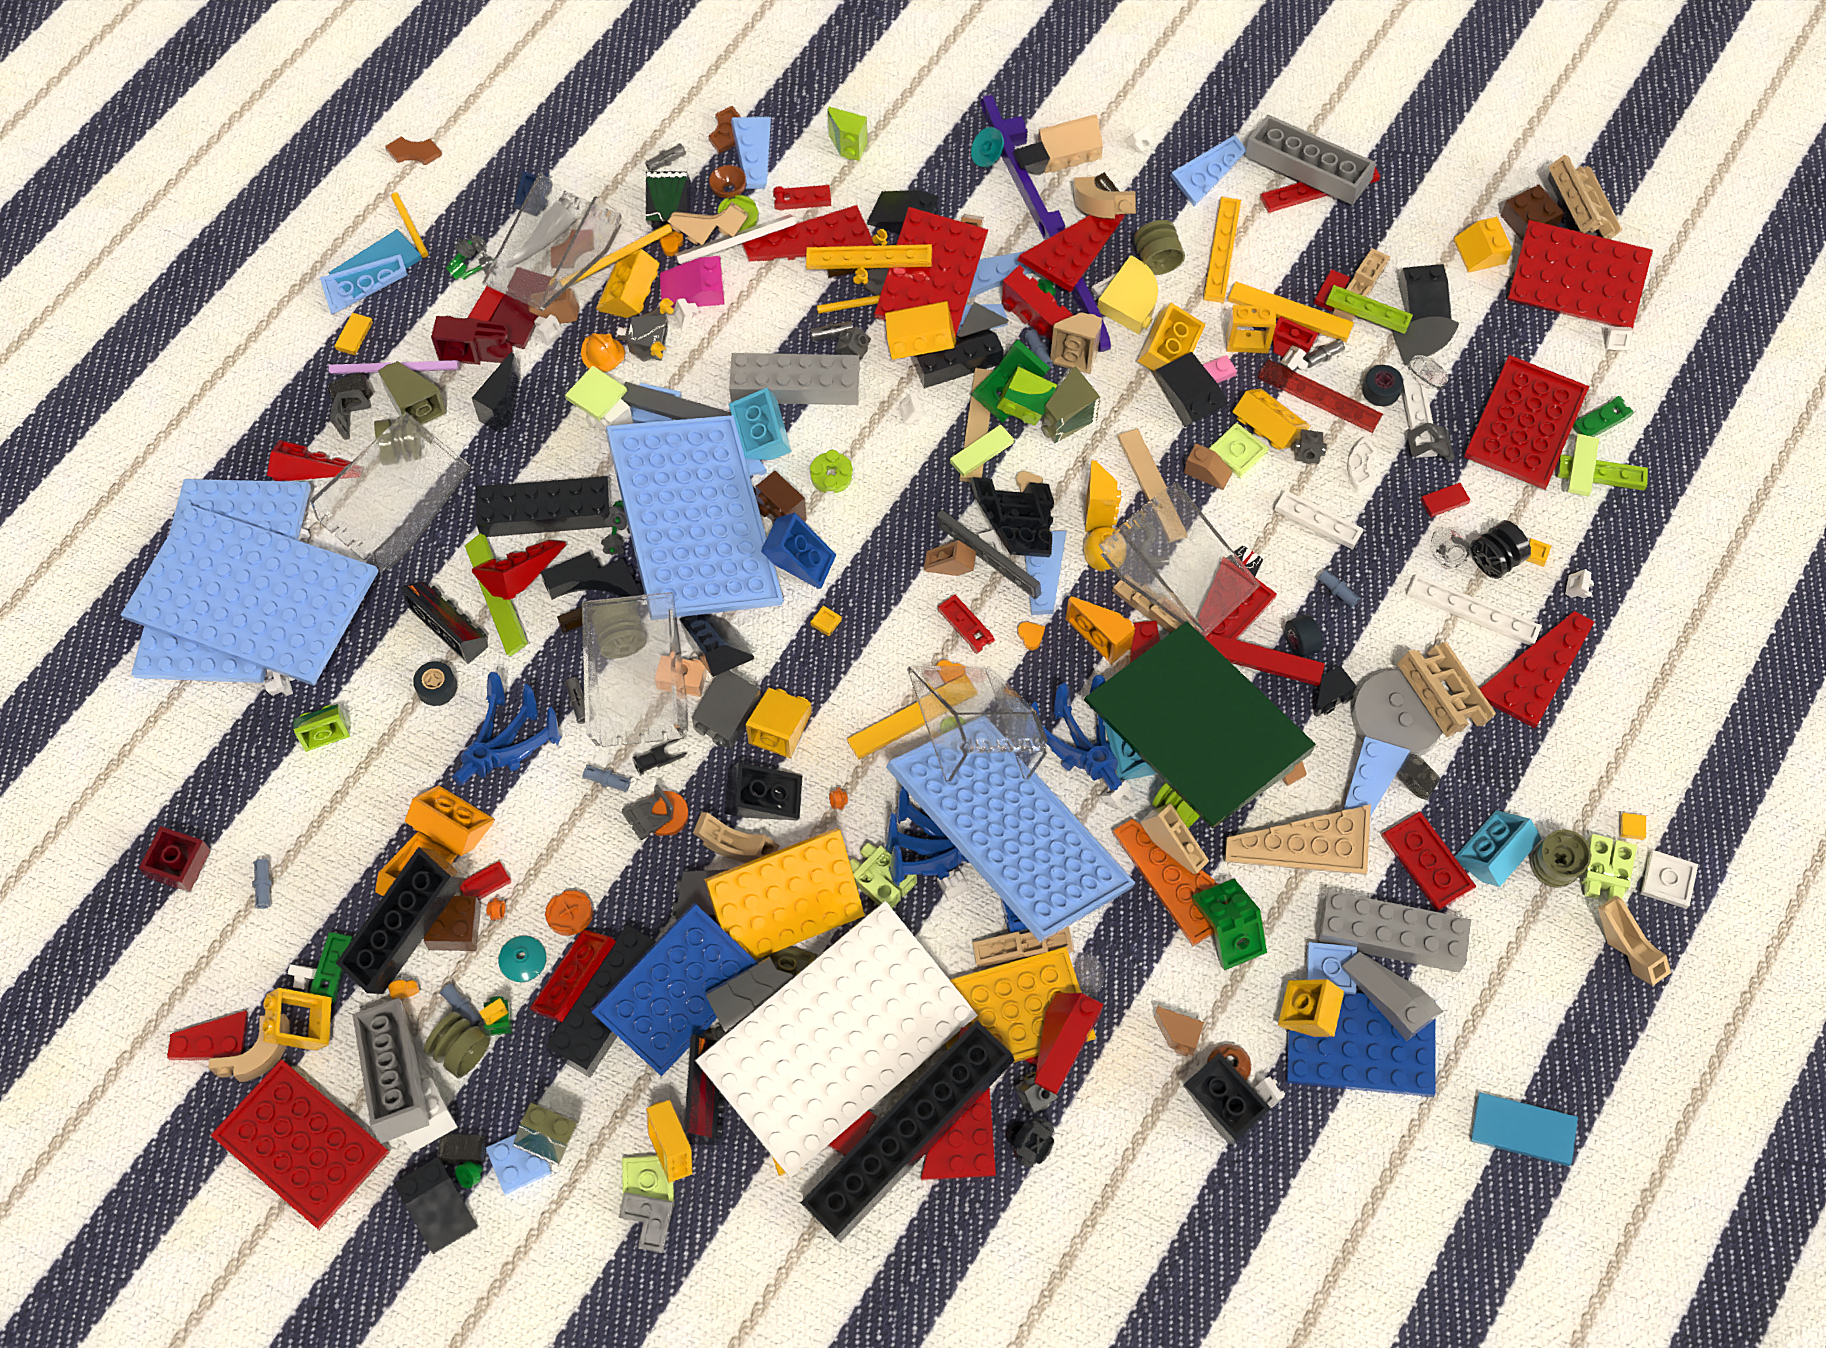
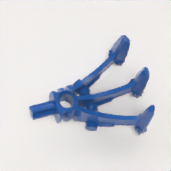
(489, 753)
(1095, 758)
(941, 850)

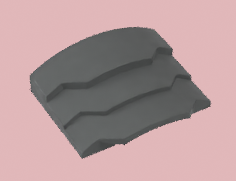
(745, 992)

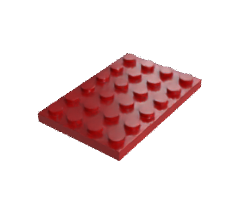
(954, 265)
(1580, 275)
(1526, 422)
(300, 1144)

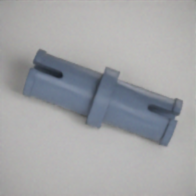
(1038, 347)
(1339, 588)
(606, 778)
(261, 883)
(460, 1004)

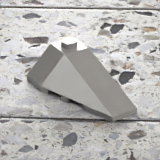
(1397, 999)

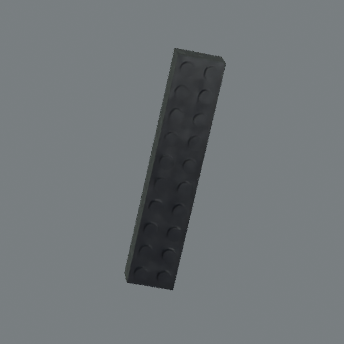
(908, 1131)

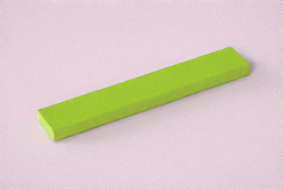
(501, 610)

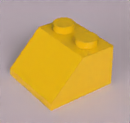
(1483, 245)
(1311, 1007)

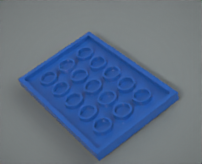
(665, 990)
(1364, 1054)

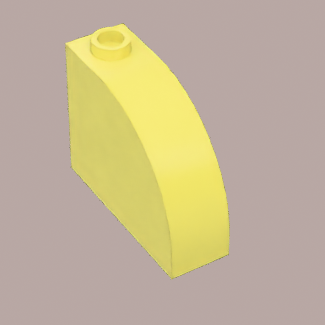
(1131, 296)

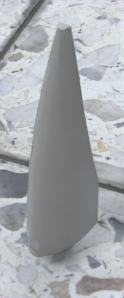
(551, 226)

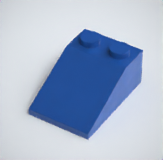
(798, 550)

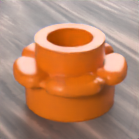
(838, 799)
(496, 909)

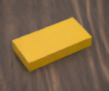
(353, 334)

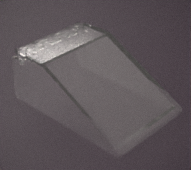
(564, 260)
(390, 492)
(1179, 561)
(633, 670)
(976, 713)

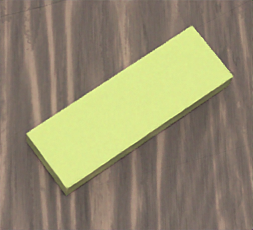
(981, 450)
(1583, 465)

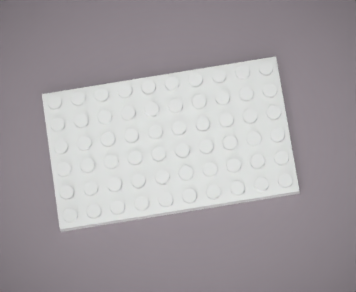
(836, 1038)

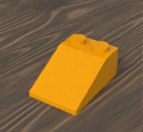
(1101, 627)
(393, 868)

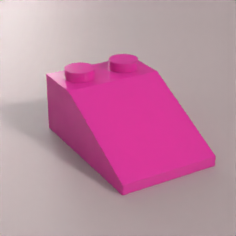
(696, 281)

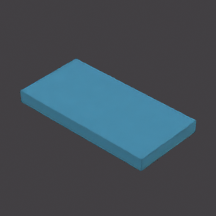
(388, 246)
(1524, 1129)

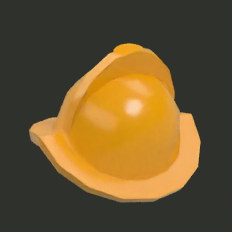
(602, 352)

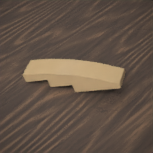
(1365, 278)
(1145, 606)
(1018, 946)

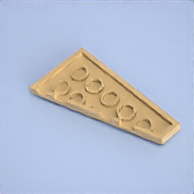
(1319, 843)

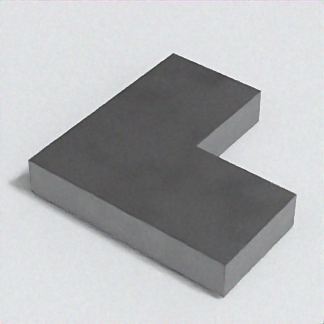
(655, 1217)

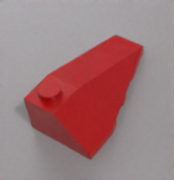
(294, 462)
(517, 571)
(1065, 1032)

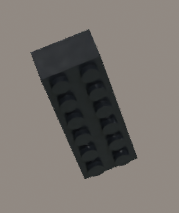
(543, 506)
(400, 920)
(581, 1036)

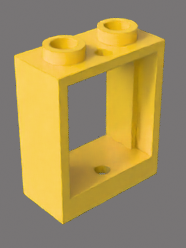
(1250, 340)
(318, 1020)
(669, 1141)

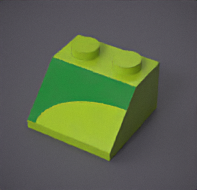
(847, 132)
(1026, 396)
(320, 727)

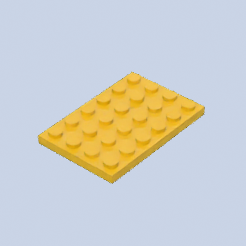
(787, 895)
(1015, 998)

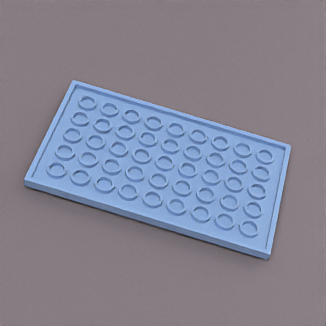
(264, 504)
(693, 514)
(250, 594)
(1015, 837)

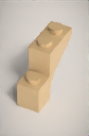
(700, 226)
(1626, 936)

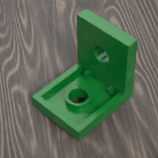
(1016, 357)
(1232, 922)

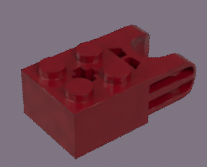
(470, 340)

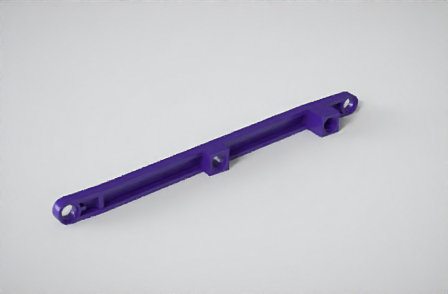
(1048, 223)

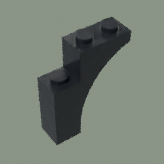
(587, 574)

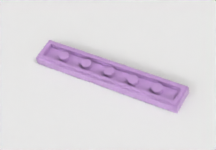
(414, 366)

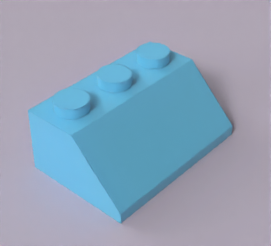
(760, 426)
(1129, 762)
(1499, 847)

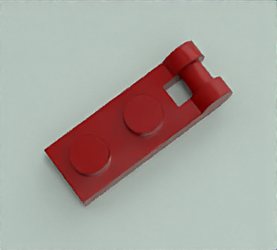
(802, 197)
(965, 623)

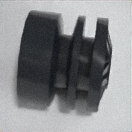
(1500, 549)

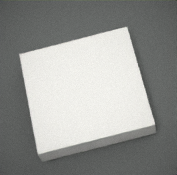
(1669, 879)

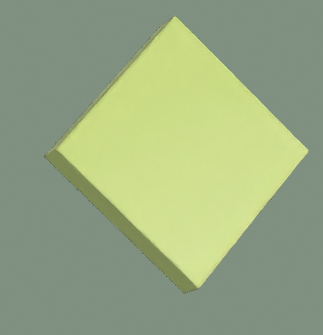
(596, 393)
(1239, 449)
(646, 1178)

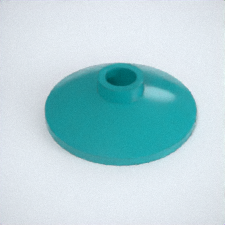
(987, 147)
(526, 968)

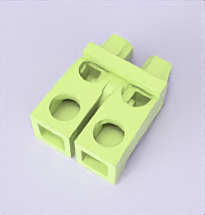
(1609, 867)
(875, 879)

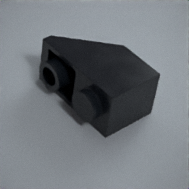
(1333, 689)

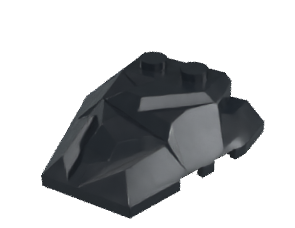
(1018, 517)

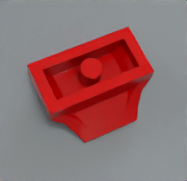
(1290, 333)

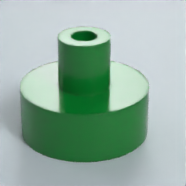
(1046, 286)
(468, 1174)

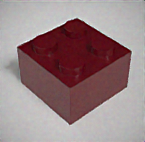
(174, 859)

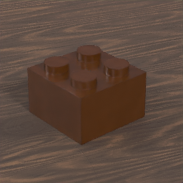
(1531, 205)
(779, 498)
(456, 926)

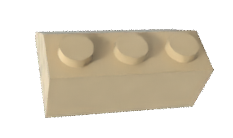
(1072, 143)
(1076, 342)

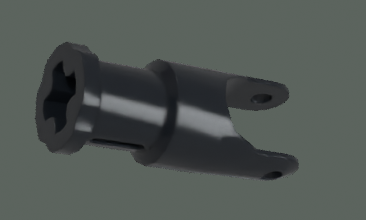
(655, 758)

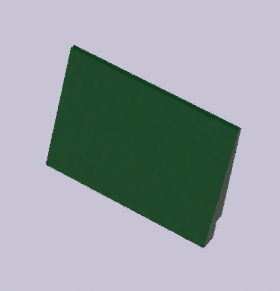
(1200, 724)

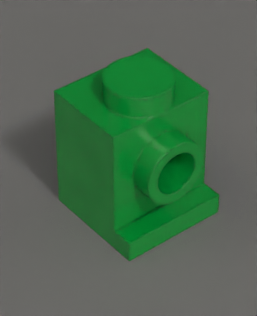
(502, 1025)

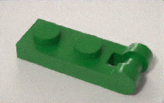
(1603, 418)
(328, 969)

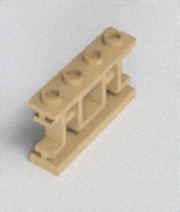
(1585, 198)
(1436, 697)

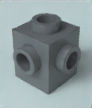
(853, 342)
(1310, 446)
(1033, 1096)

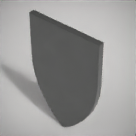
(1425, 337)

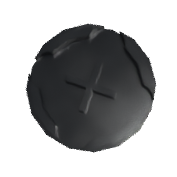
(1032, 1141)

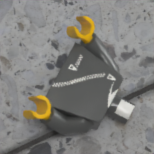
(874, 278)
(648, 333)

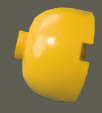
(1093, 551)

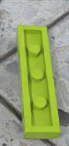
(1369, 309)
(1609, 473)

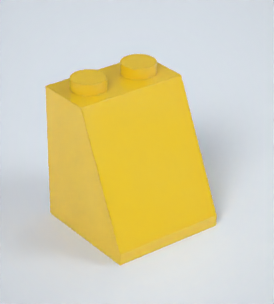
(778, 722)

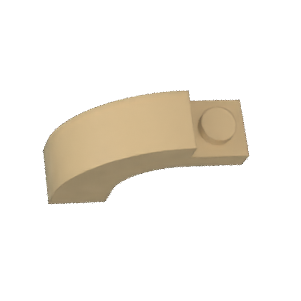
(1102, 203)
(730, 842)
(256, 1060)

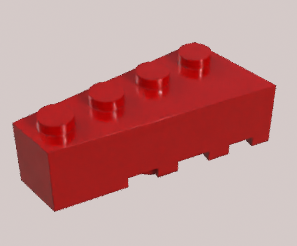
(1031, 304)

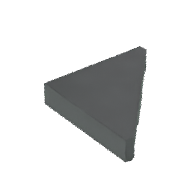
(980, 320)

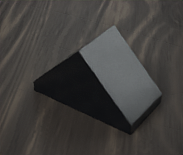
(1033, 157)

